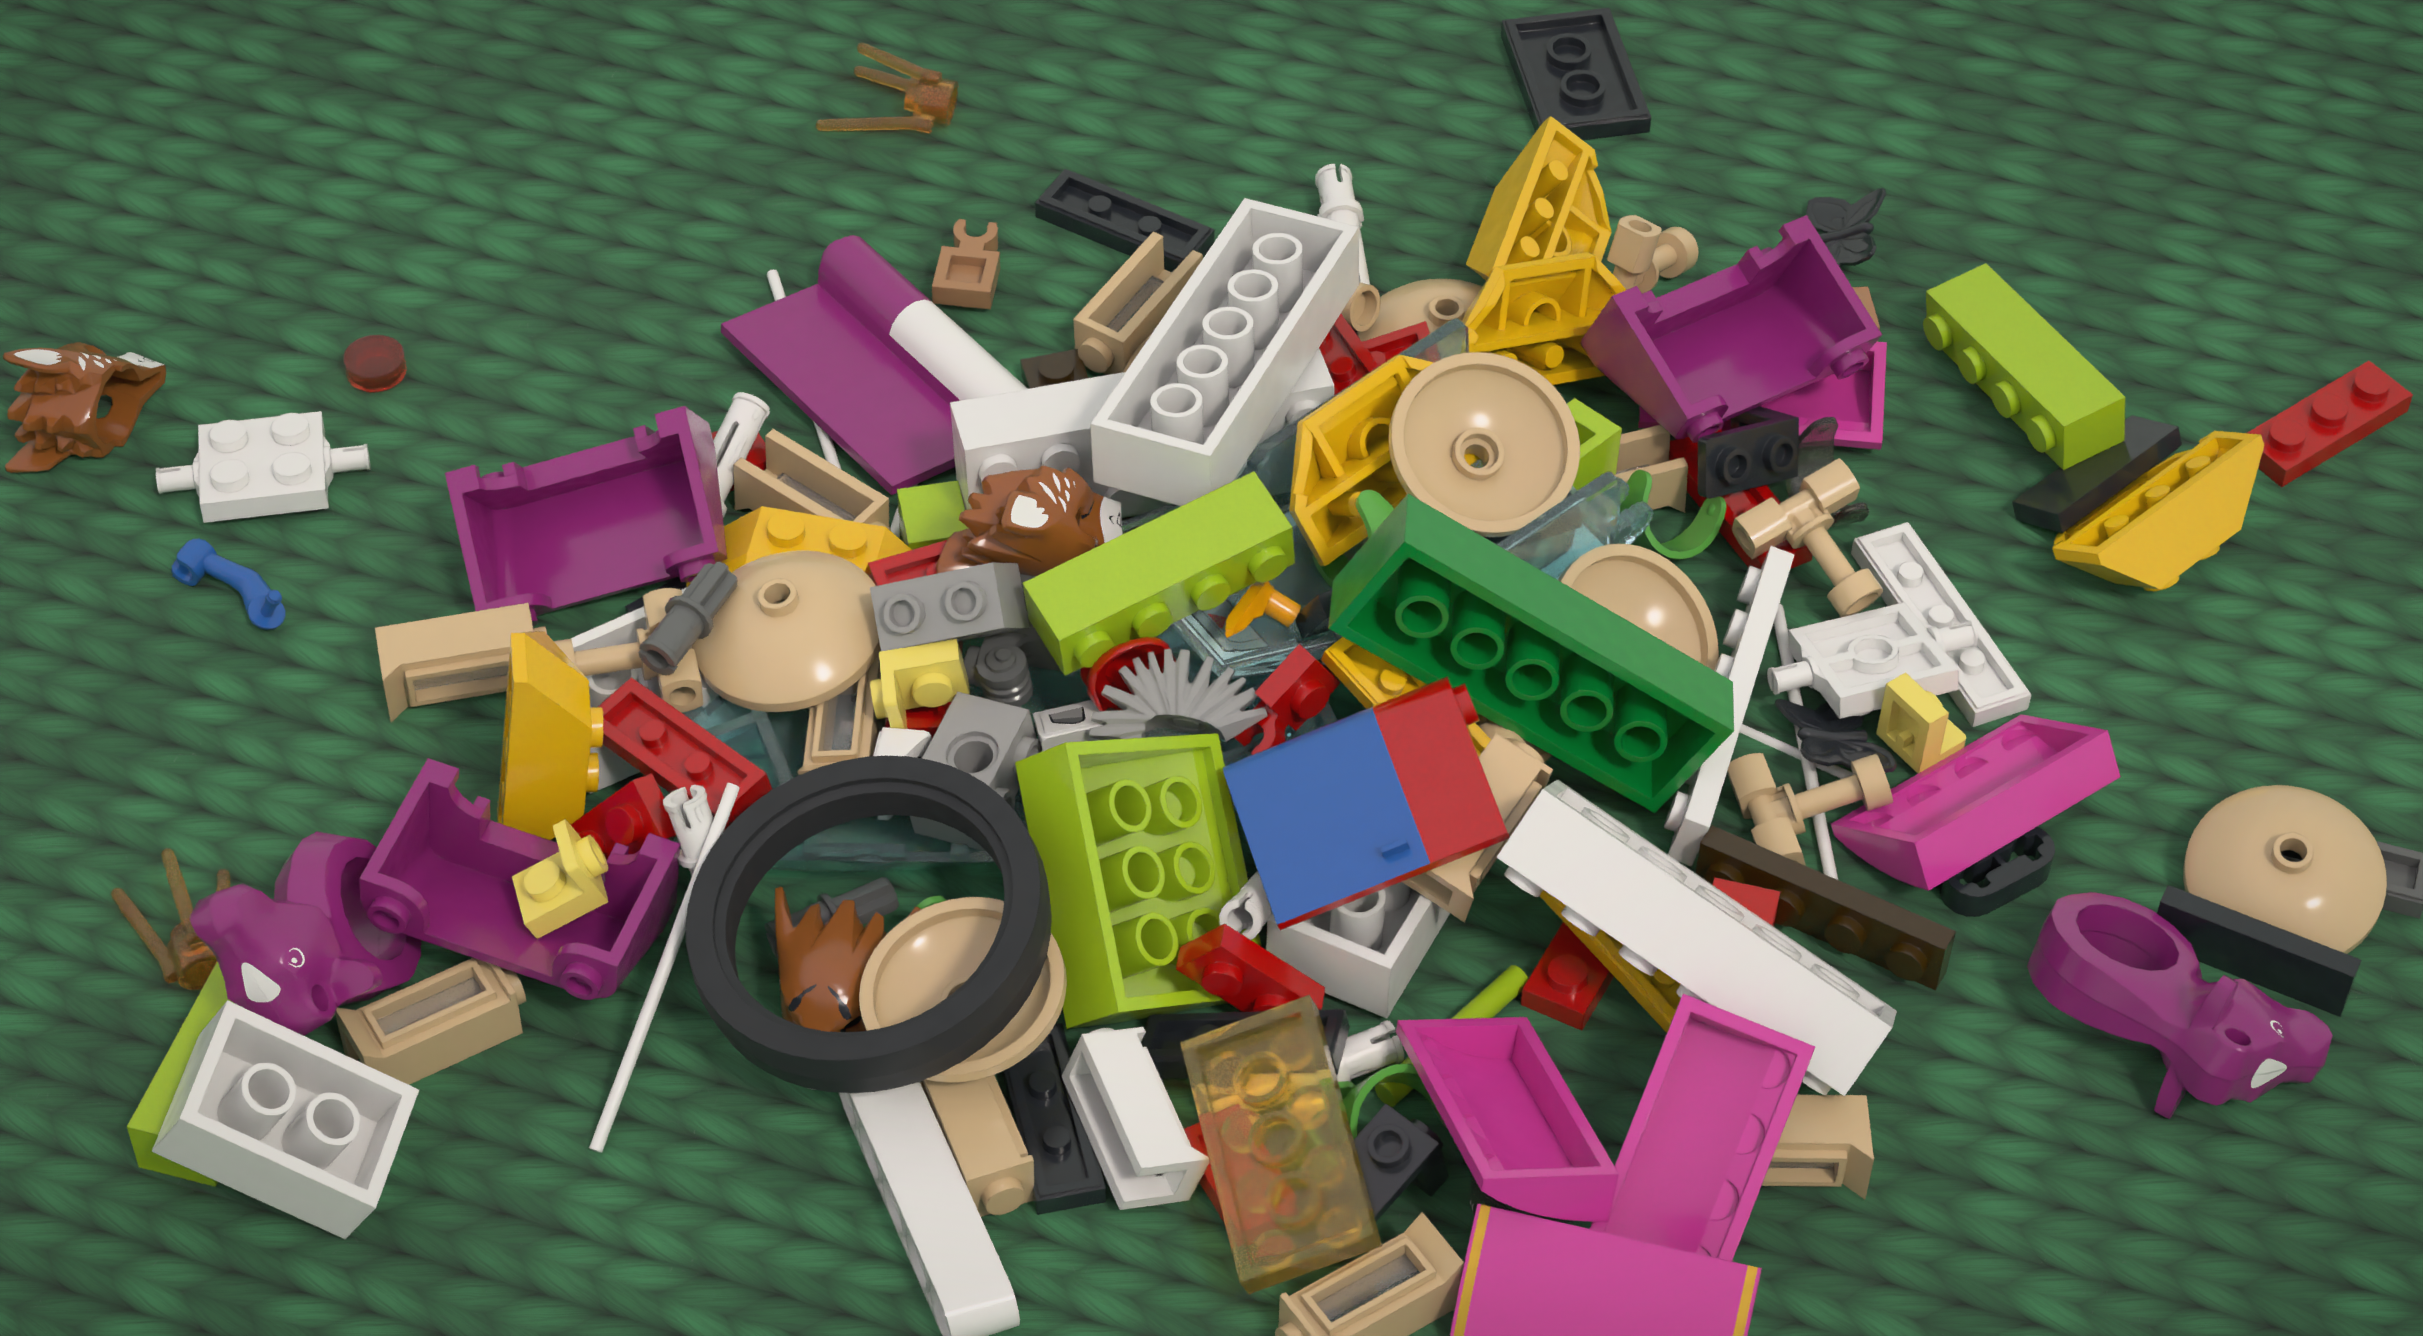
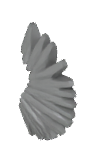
(1175, 703)

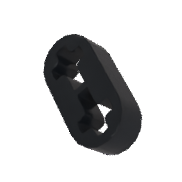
(2003, 878)

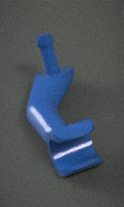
(261, 602)

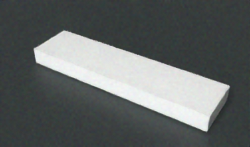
(1911, 575)

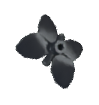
(1846, 226)
(1830, 739)

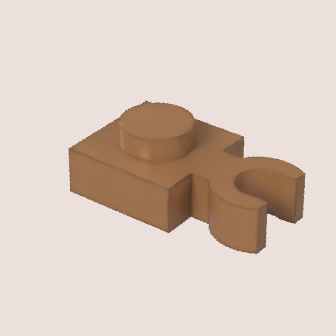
(969, 270)

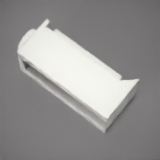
(1131, 1120)

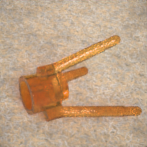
(927, 96)
(186, 955)

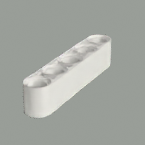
(932, 1211)

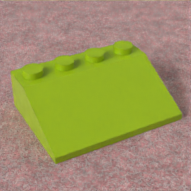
(1135, 866)

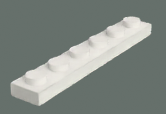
(1748, 636)

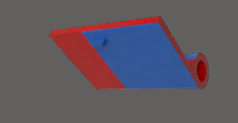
(1366, 802)

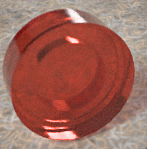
(375, 363)

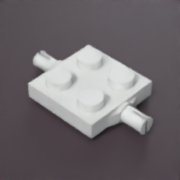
(262, 467)
(1861, 652)

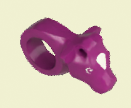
(310, 943)
(2142, 982)

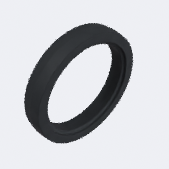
(919, 1045)

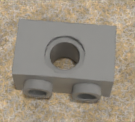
(950, 606)
(985, 742)

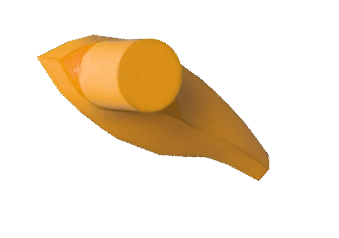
(1257, 600)

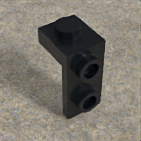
(1753, 453)
(1396, 1154)

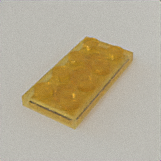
(1280, 1145)

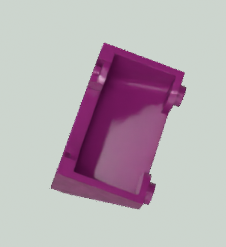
(1734, 335)
(592, 518)
(449, 882)

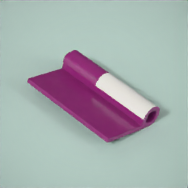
(871, 363)

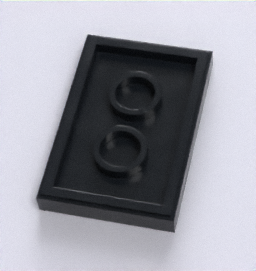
(1576, 73)

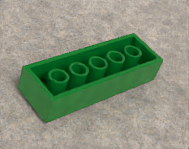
(1532, 653)

